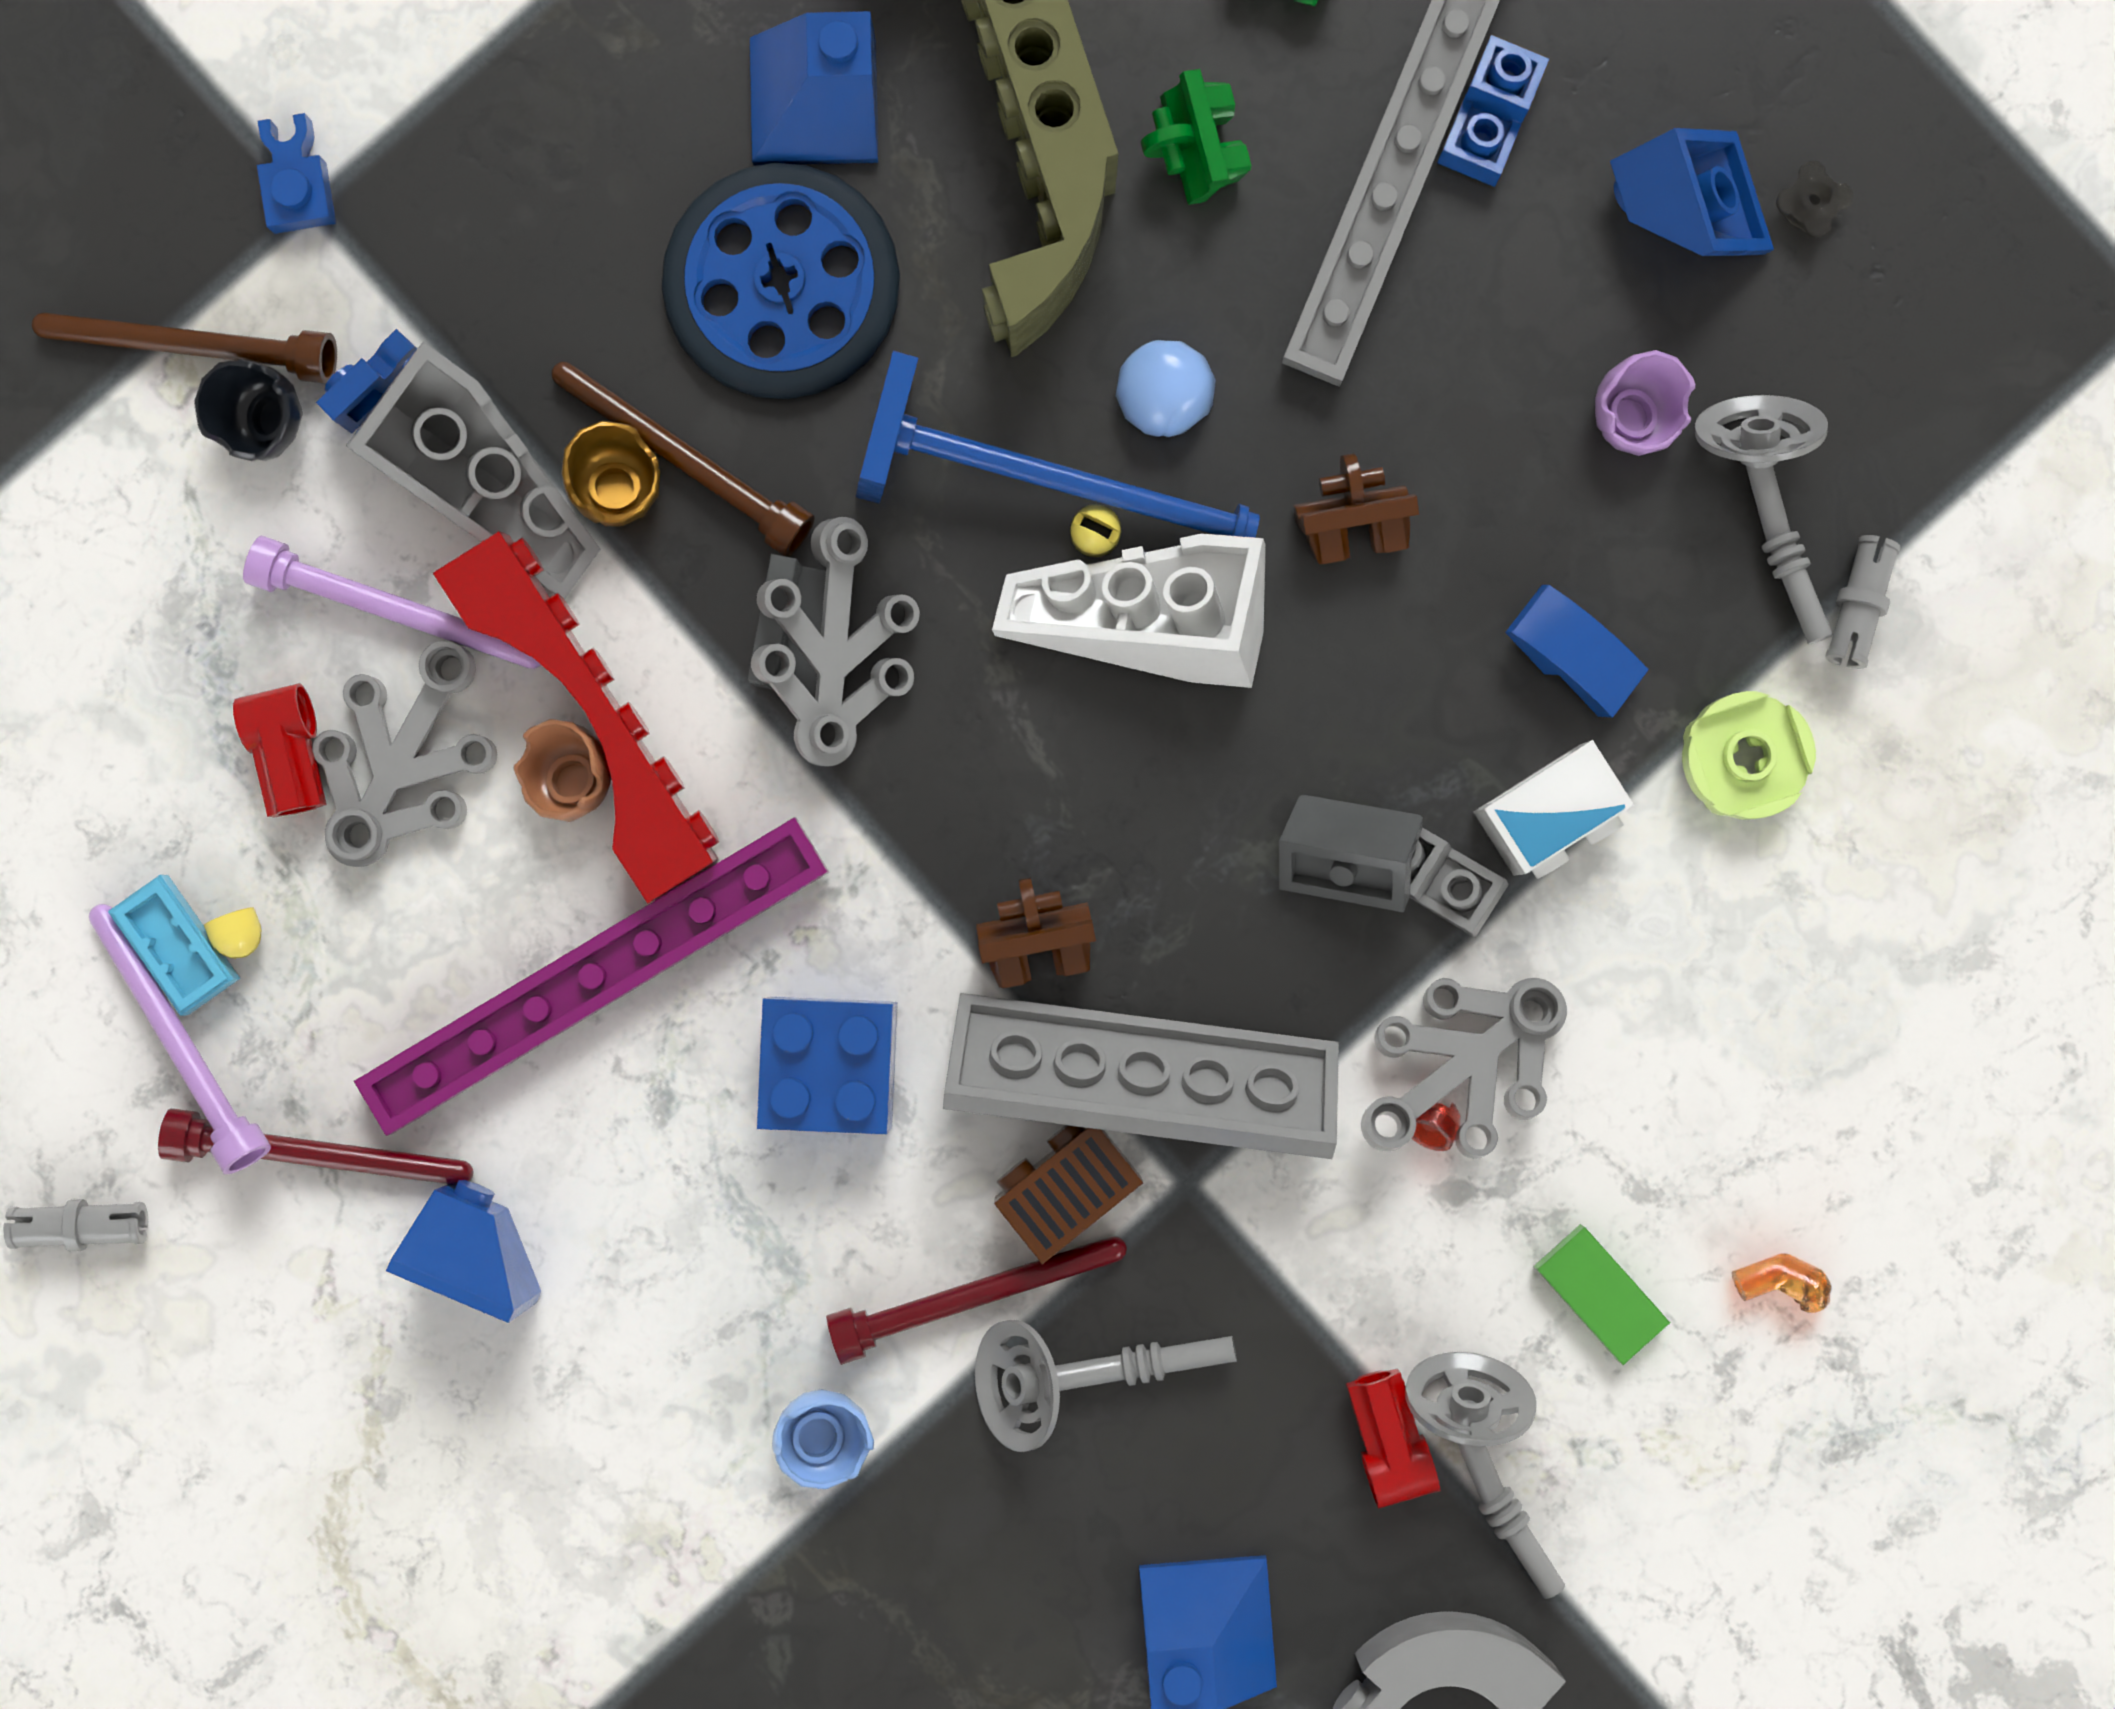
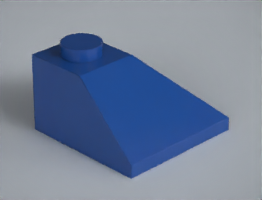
(815, 90)
(1693, 192)
(468, 1252)
(1207, 1632)

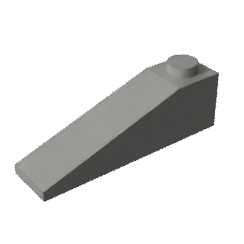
(462, 458)

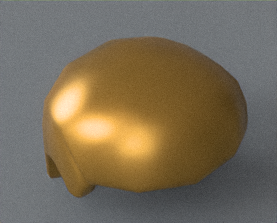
(610, 473)

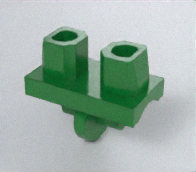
(1189, 136)

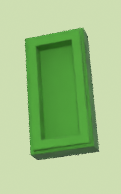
(1601, 1294)

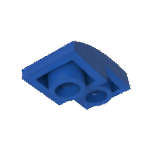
(1493, 111)
(1577, 648)

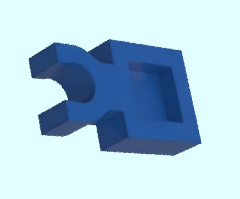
(295, 184)
(357, 388)

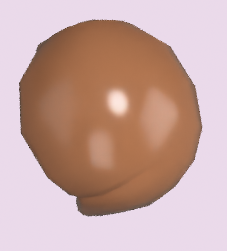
(562, 770)

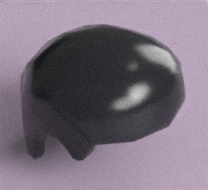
(248, 409)

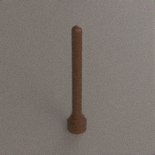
(308, 356)
(780, 522)

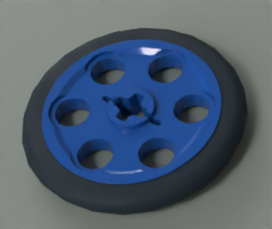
(723, 342)

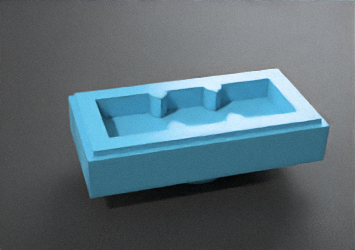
(173, 945)

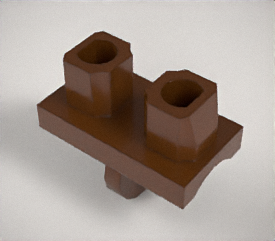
(1384, 510)
(1032, 927)

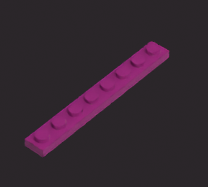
(591, 976)

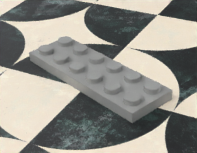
(1144, 1076)

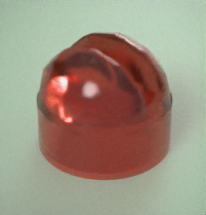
(1437, 1127)

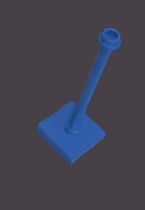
(899, 432)

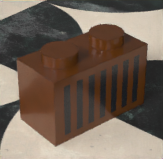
(1065, 1189)

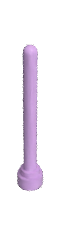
(274, 566)
(234, 1138)

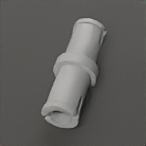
(1863, 601)
(76, 1225)

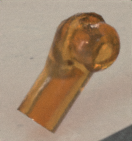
(1789, 1275)

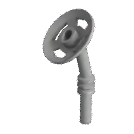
(1759, 448)
(1044, 1380)
(1467, 1416)

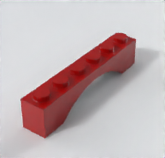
(501, 597)

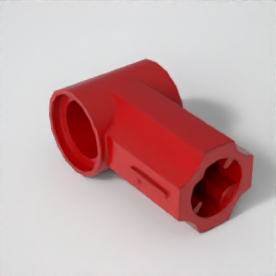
(279, 733)
(1394, 1453)

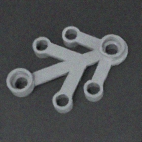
(832, 651)
(396, 763)
(1472, 1057)

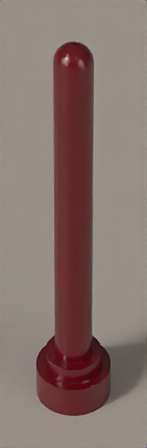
(188, 1136)
(858, 1331)

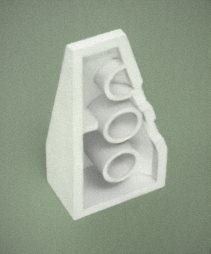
(1163, 611)

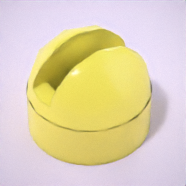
(1089, 541)
(235, 933)

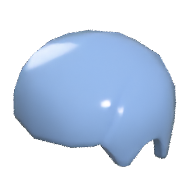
(1165, 388)
(822, 1439)

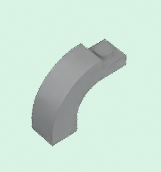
(1451, 1652)

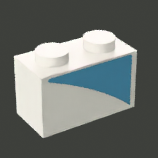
(1554, 810)

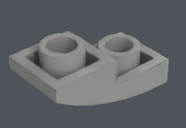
(1453, 884)

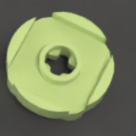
(1765, 723)

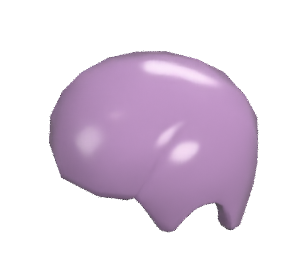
(1644, 402)

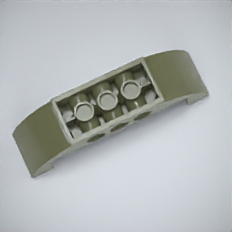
(1062, 155)

